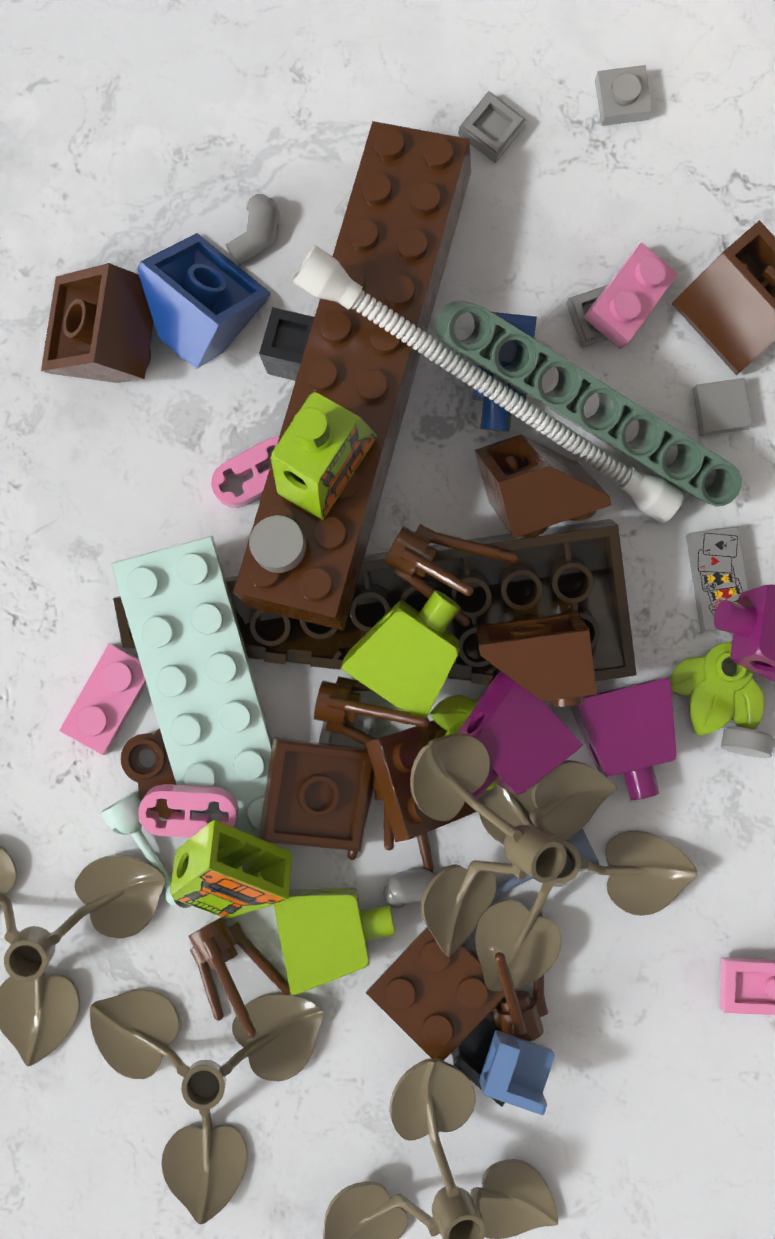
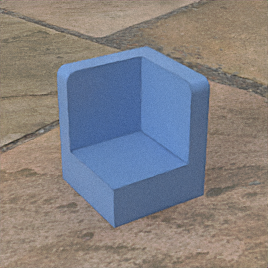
(517, 1072)

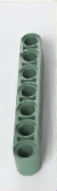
(570, 395)

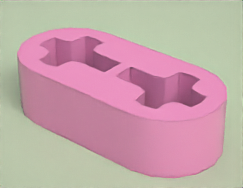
(241, 466)
(188, 799)

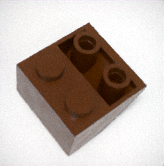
(735, 299)
(536, 486)

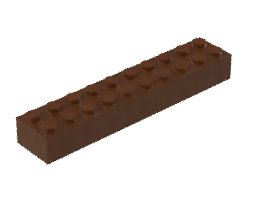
(396, 249)

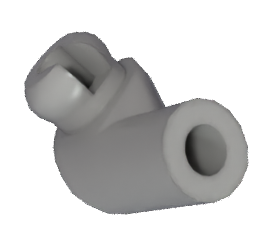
(261, 229)
(407, 887)

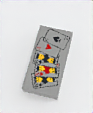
(716, 570)

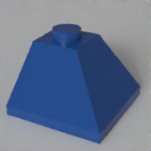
(198, 298)

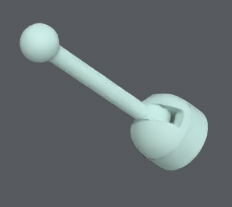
(124, 819)

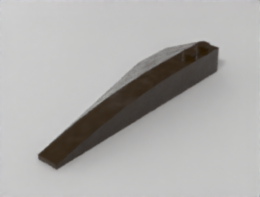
(555, 575)

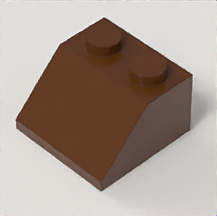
(99, 326)
(543, 656)

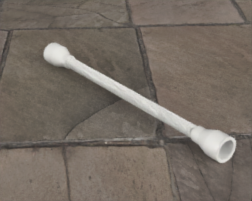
(326, 279)

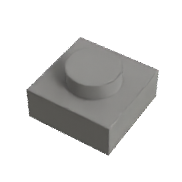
(623, 95)

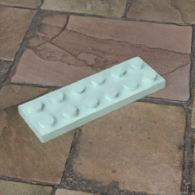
(198, 673)

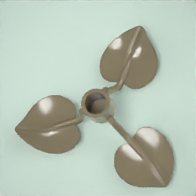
(444, 780)
(642, 881)
(41, 1010)
(205, 1163)
(512, 1196)

